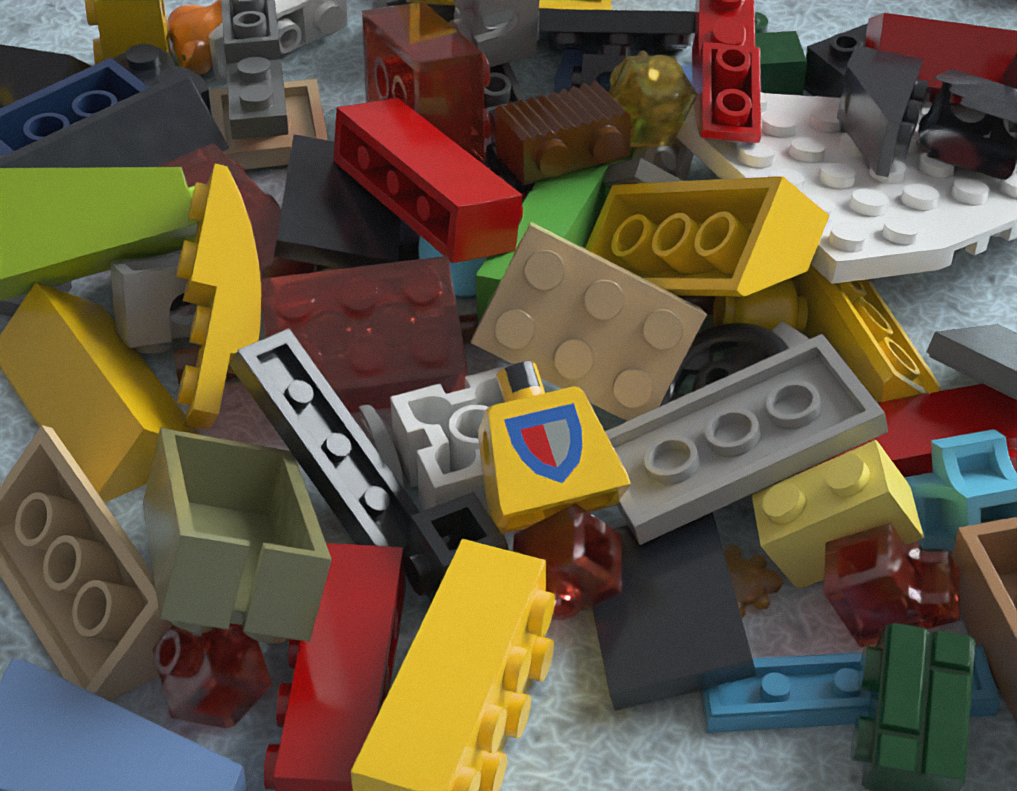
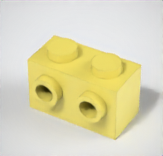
(829, 503)

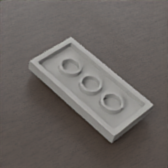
(741, 436)

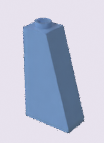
(77, 741)

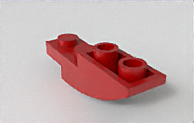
(726, 71)

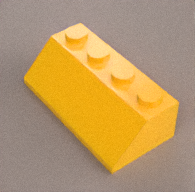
(710, 233)

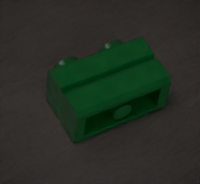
(916, 710)

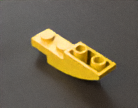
(225, 278)

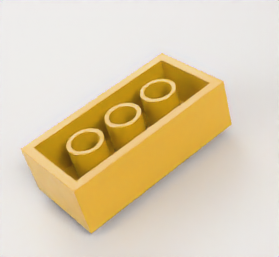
(464, 678)

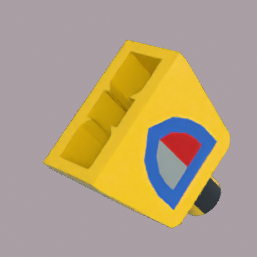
(544, 452)

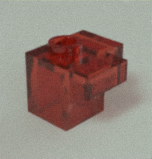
(884, 581)

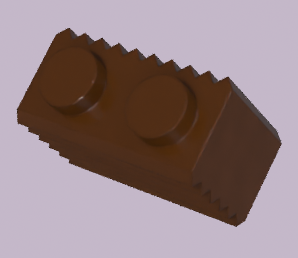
(562, 133)

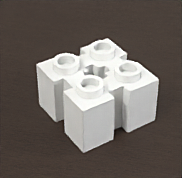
(439, 437)

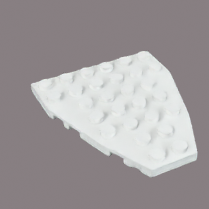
(874, 221)

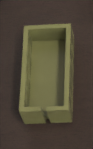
(233, 538)

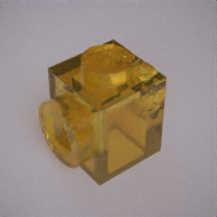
(654, 95)

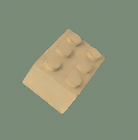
(588, 324)

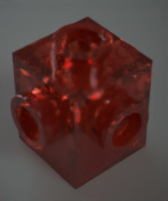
(211, 674)

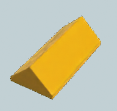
(865, 336)
(87, 387)

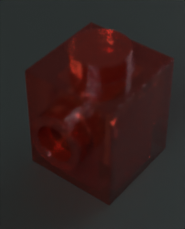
(580, 558)

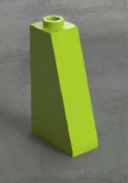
(80, 219)

